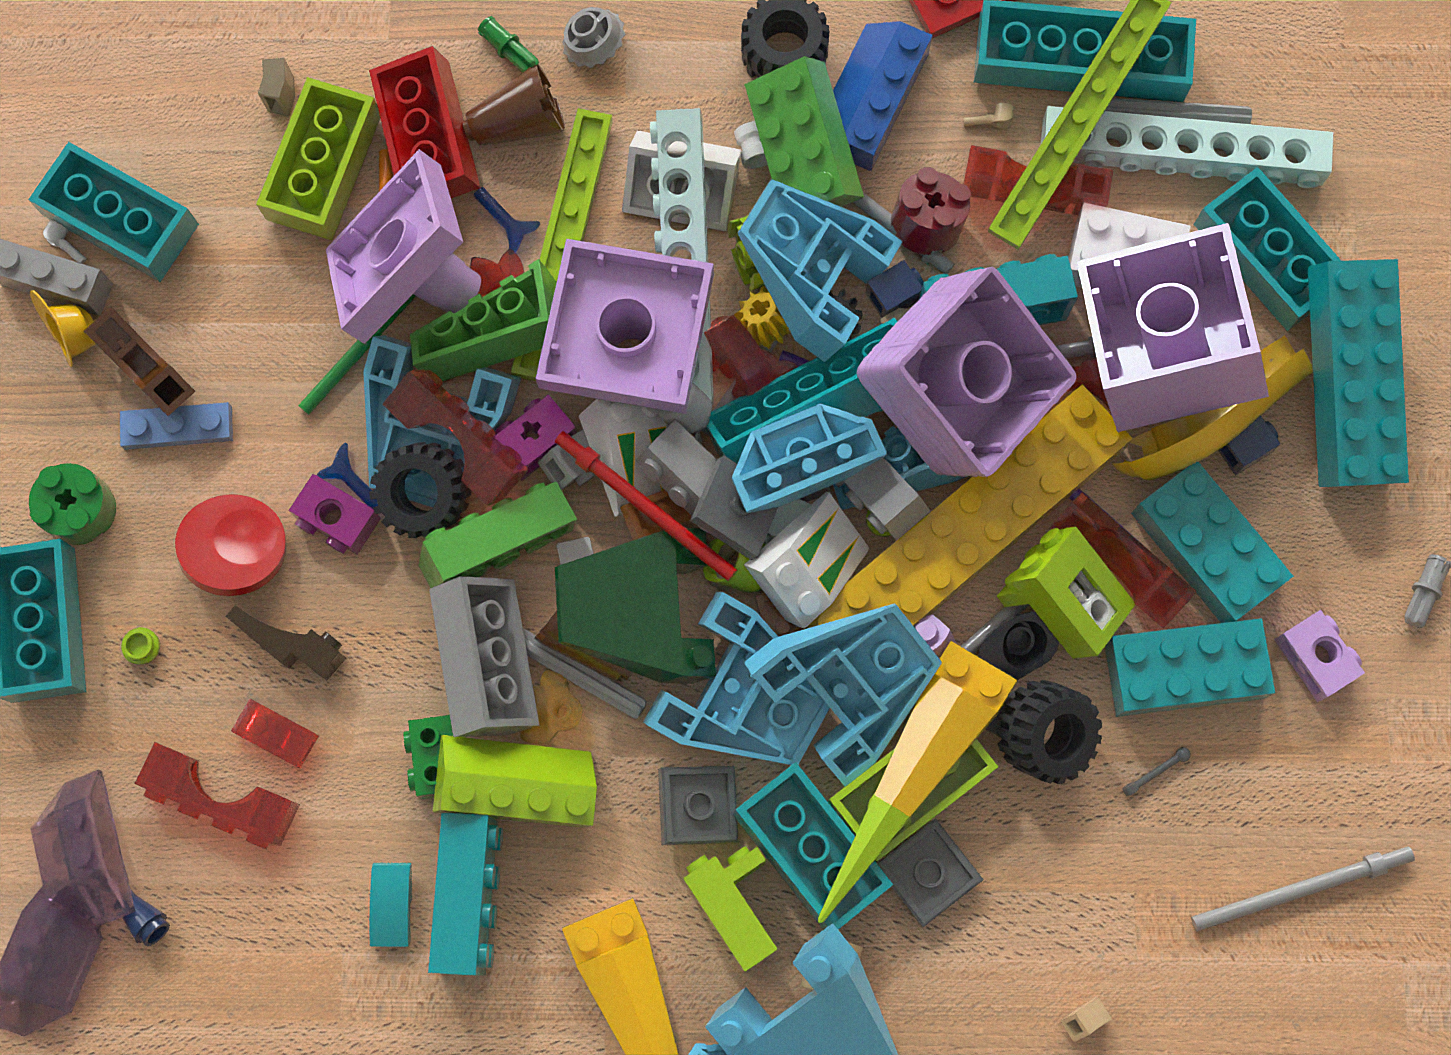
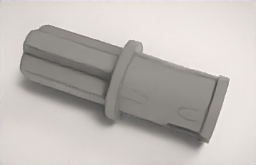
(1427, 590)

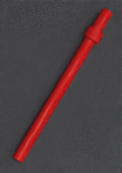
(590, 460)

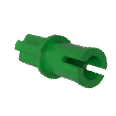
(507, 44)

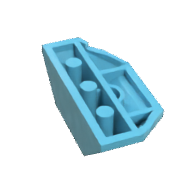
(804, 456)

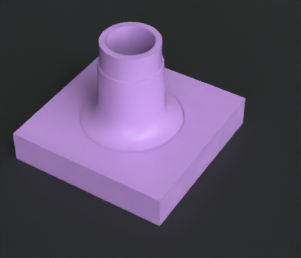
(400, 249)
(618, 296)

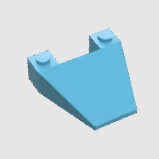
(800, 252)
(386, 365)
(865, 671)
(733, 708)
(830, 1020)

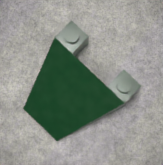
(628, 612)

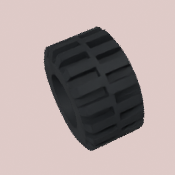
(782, 17)
(393, 499)
(1072, 738)

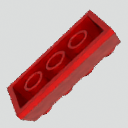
(424, 113)

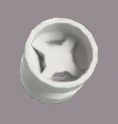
(749, 140)

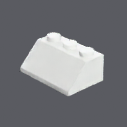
(720, 180)

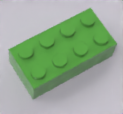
(804, 131)

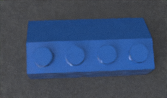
(878, 84)

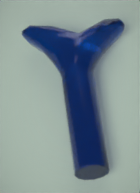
(514, 228)
(342, 470)

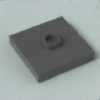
(724, 516)
(697, 805)
(929, 872)

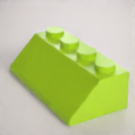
(515, 782)

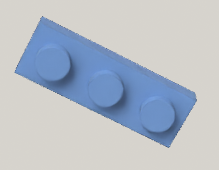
(183, 427)

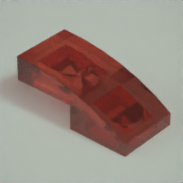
(737, 348)
(274, 733)

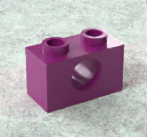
(321, 498)

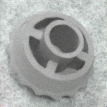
(592, 36)

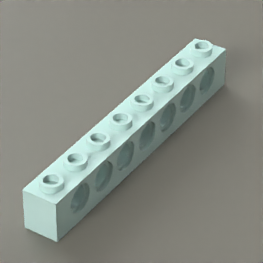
(686, 127)
(1310, 147)

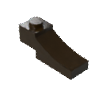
(287, 647)

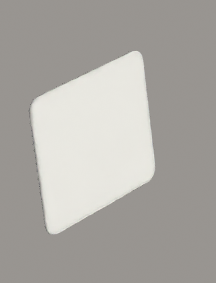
(574, 549)

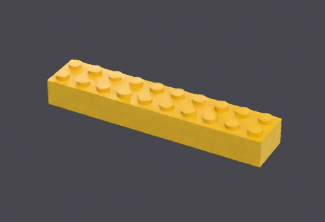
(986, 514)

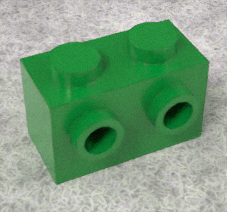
(424, 744)

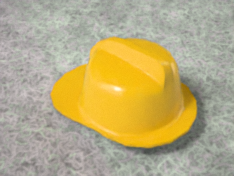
(66, 326)

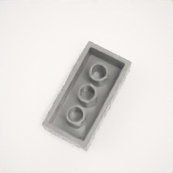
(483, 657)

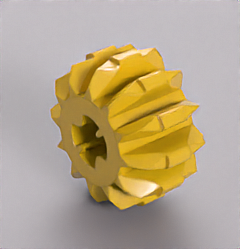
(762, 318)

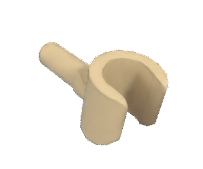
(1001, 119)

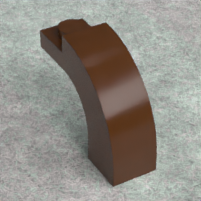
(139, 361)

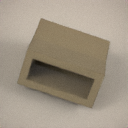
(277, 86)

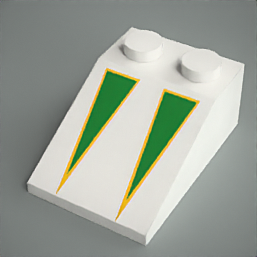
(620, 436)
(809, 561)

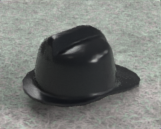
(1019, 645)

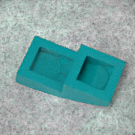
(390, 904)

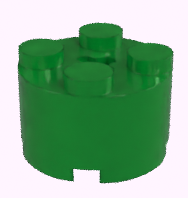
(53, 508)

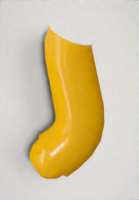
(1199, 435)

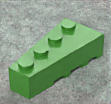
(489, 327)
(497, 535)

